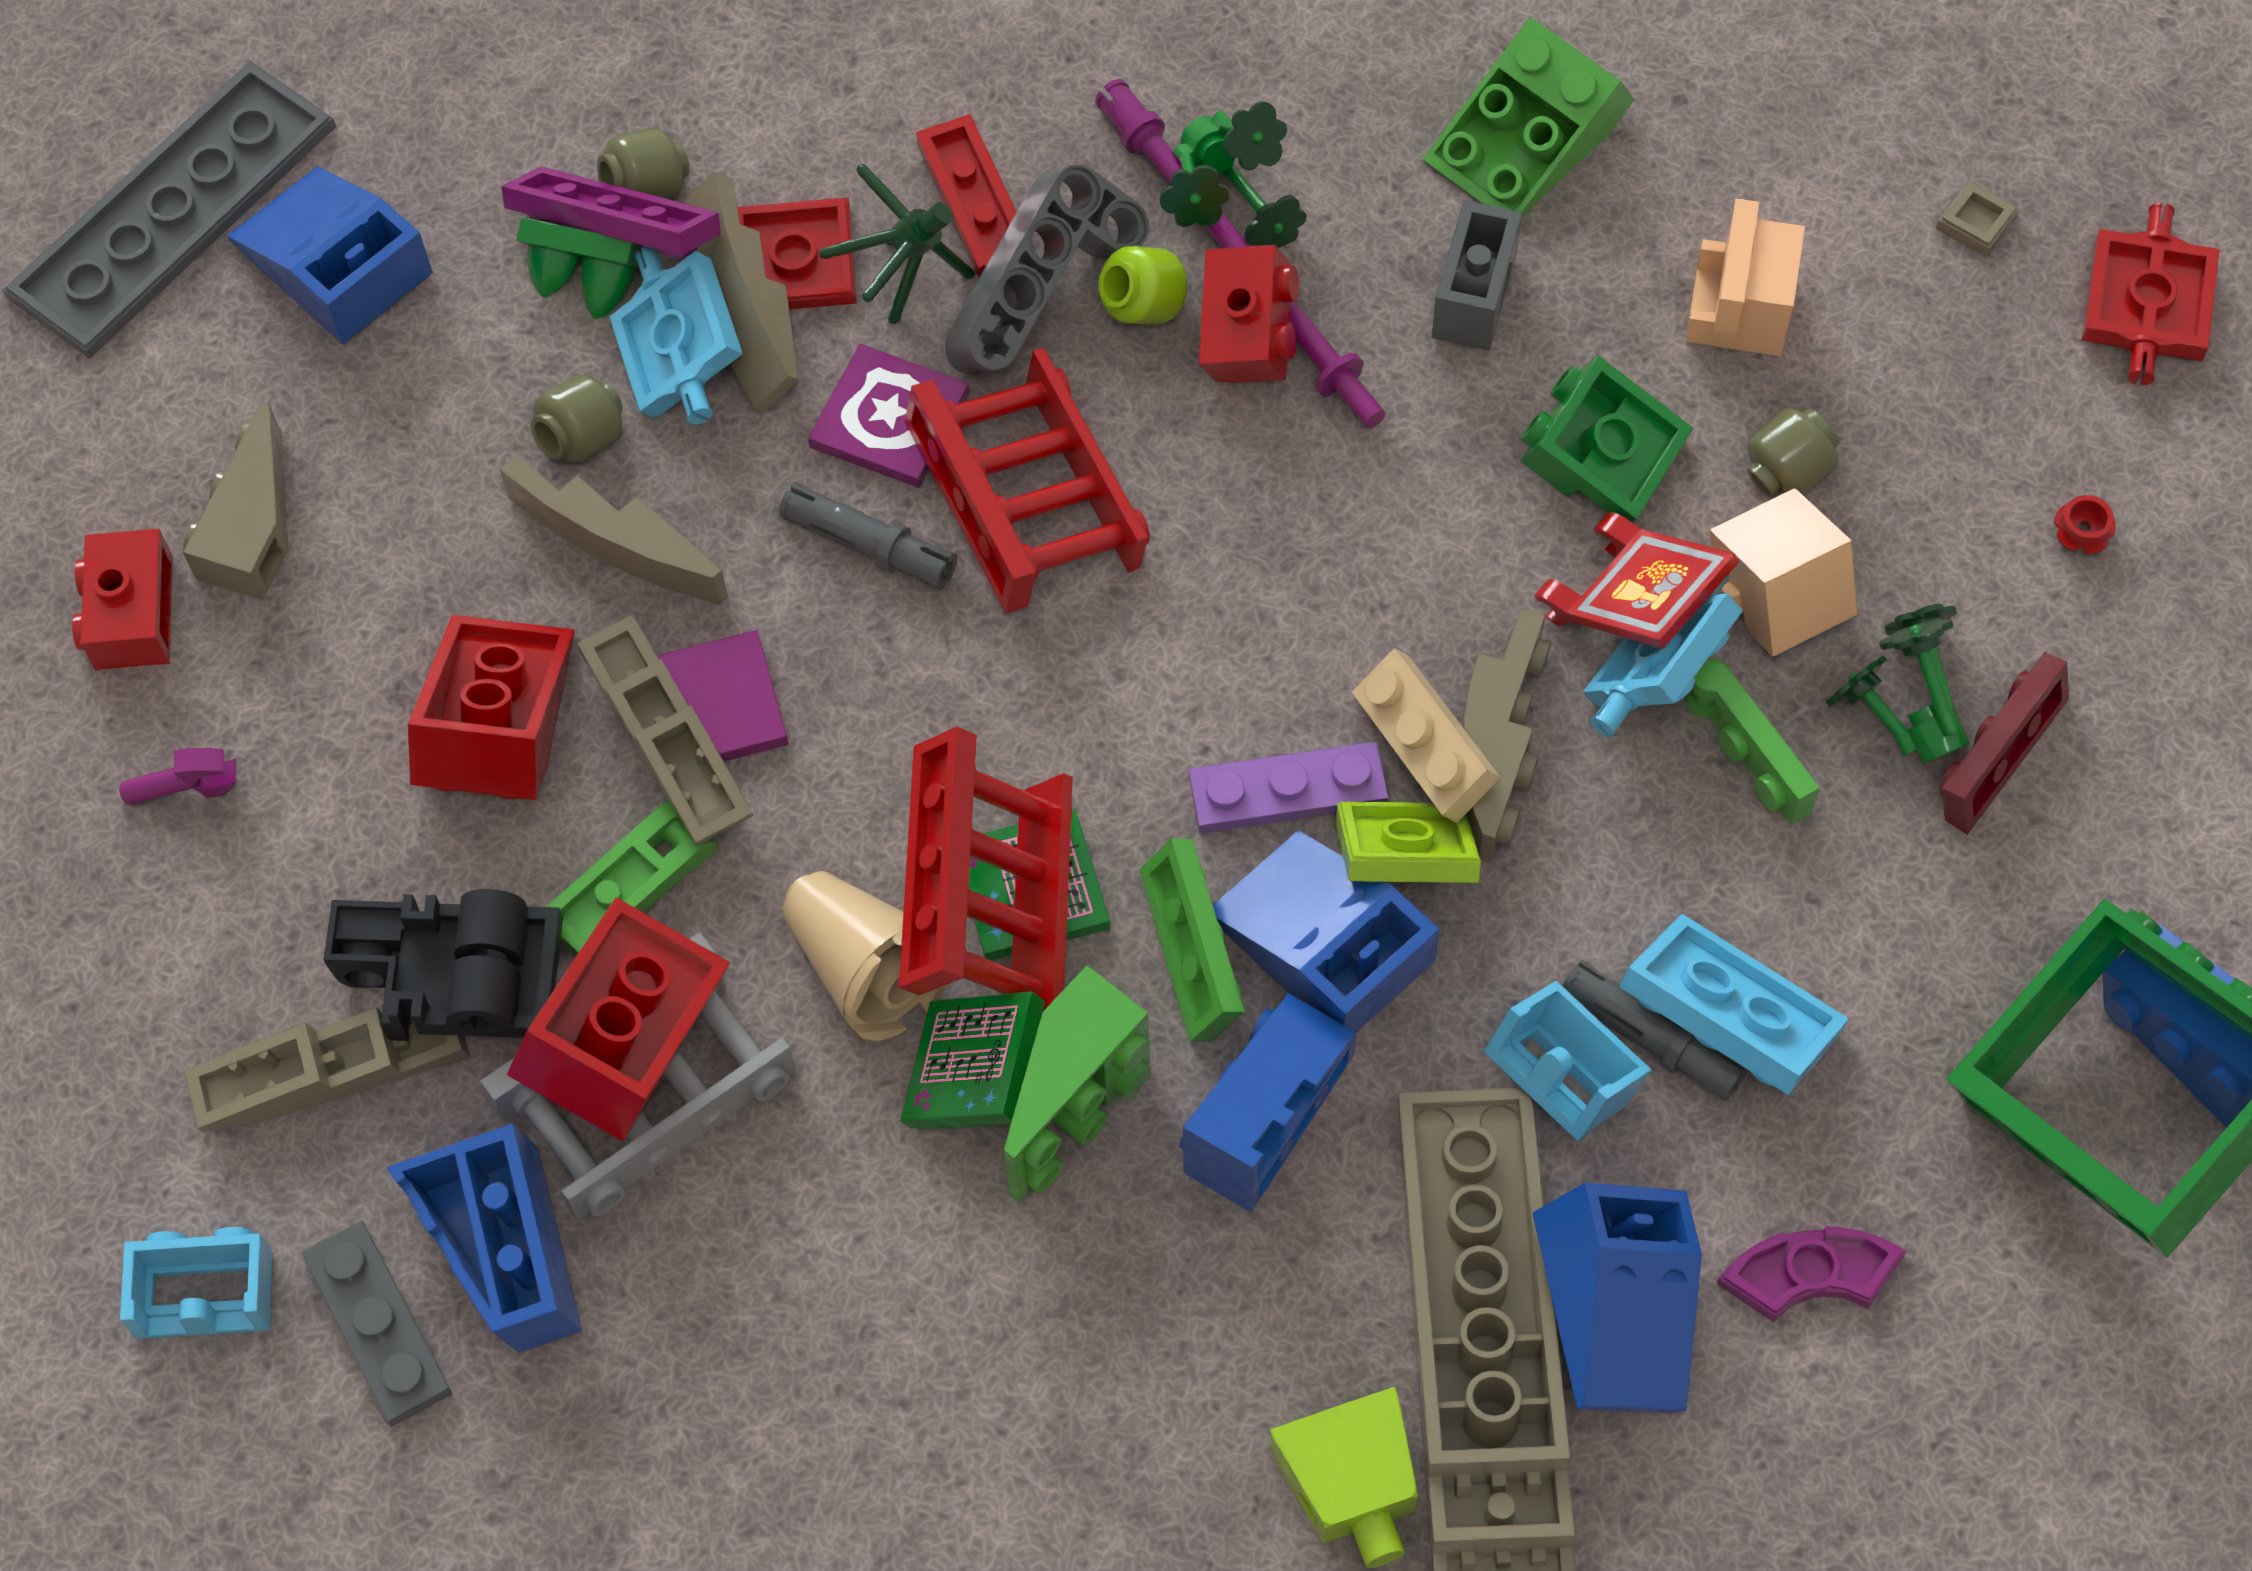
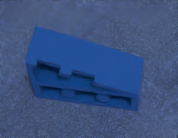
(1265, 1101)

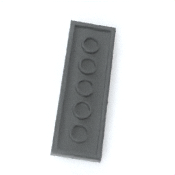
(169, 209)

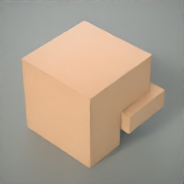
(1746, 285)
(1790, 571)

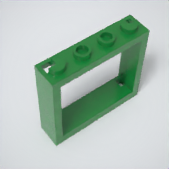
(2036, 1014)

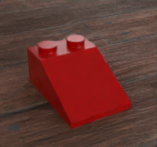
(489, 708)
(617, 1019)

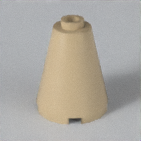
(855, 952)

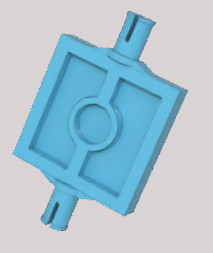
(675, 334)
(1651, 675)

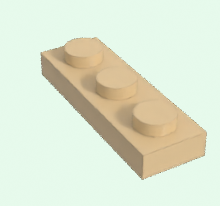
(1426, 735)

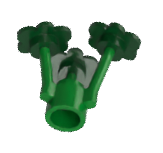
(1212, 148)
(1936, 726)

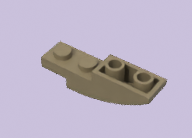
(1496, 723)

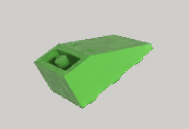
(1529, 121)
(1083, 1055)

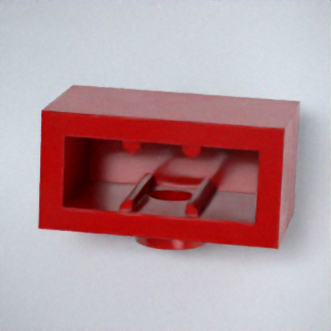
(1247, 314)
(124, 599)

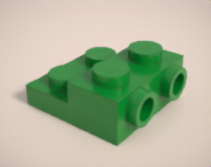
(1604, 439)

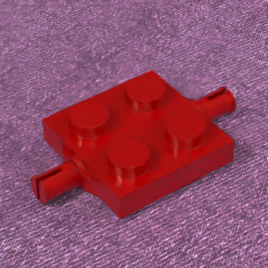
(2151, 294)

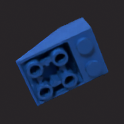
(335, 251)
(1328, 937)
(1623, 1293)

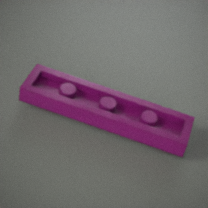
(612, 211)

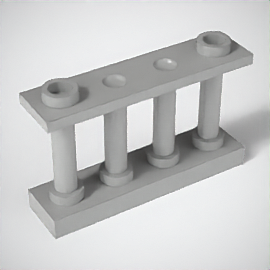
(602, 1186)

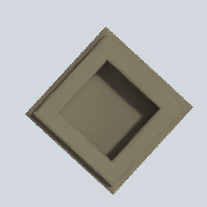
(1977, 218)

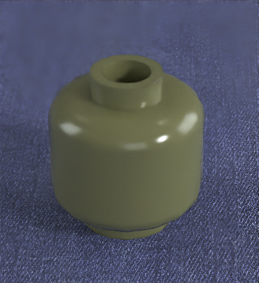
(645, 163)
(576, 419)
(1792, 452)

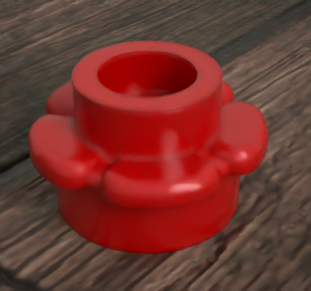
(2089, 511)

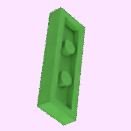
(1191, 940)

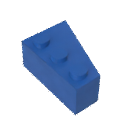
(2182, 1033)
(498, 1231)

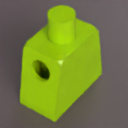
(1352, 1472)

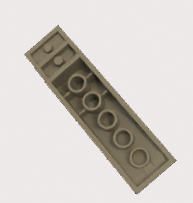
(1484, 1334)

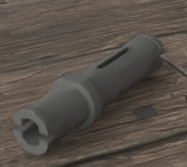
(888, 544)
(1654, 1031)

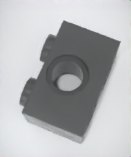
(1476, 275)

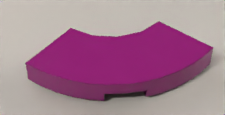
(1811, 1265)

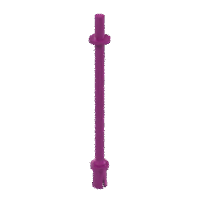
(1143, 133)

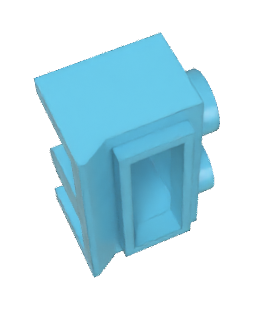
(1574, 1045)
(176, 1254)

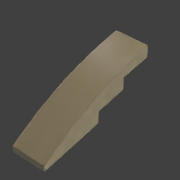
(754, 302)
(627, 539)
(664, 730)
(311, 1068)

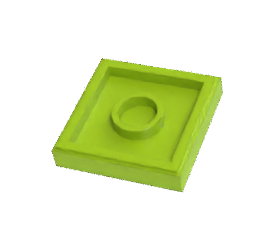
(1405, 843)

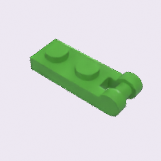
(1750, 737)
(631, 873)

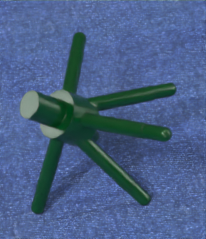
(912, 238)

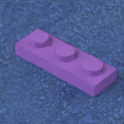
(1285, 786)

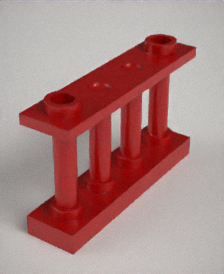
(989, 518)
(939, 865)

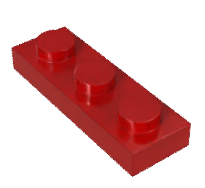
(968, 186)

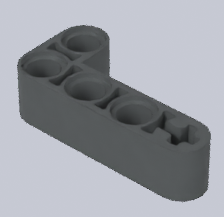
(1036, 277)

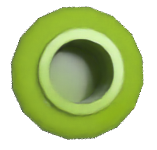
(1143, 285)

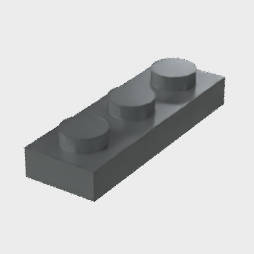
(376, 1323)

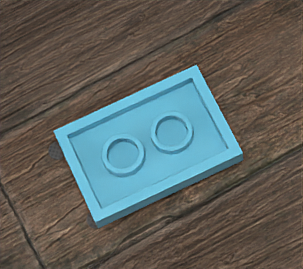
(1734, 1004)

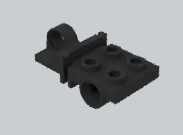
(452, 966)

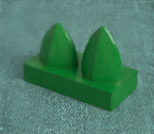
(555, 252)

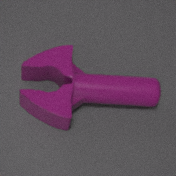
(193, 769)

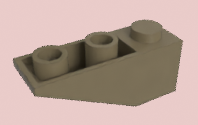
(245, 522)

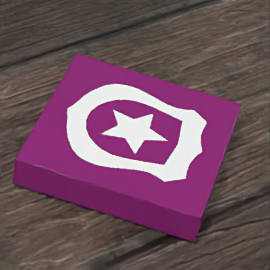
(869, 410)

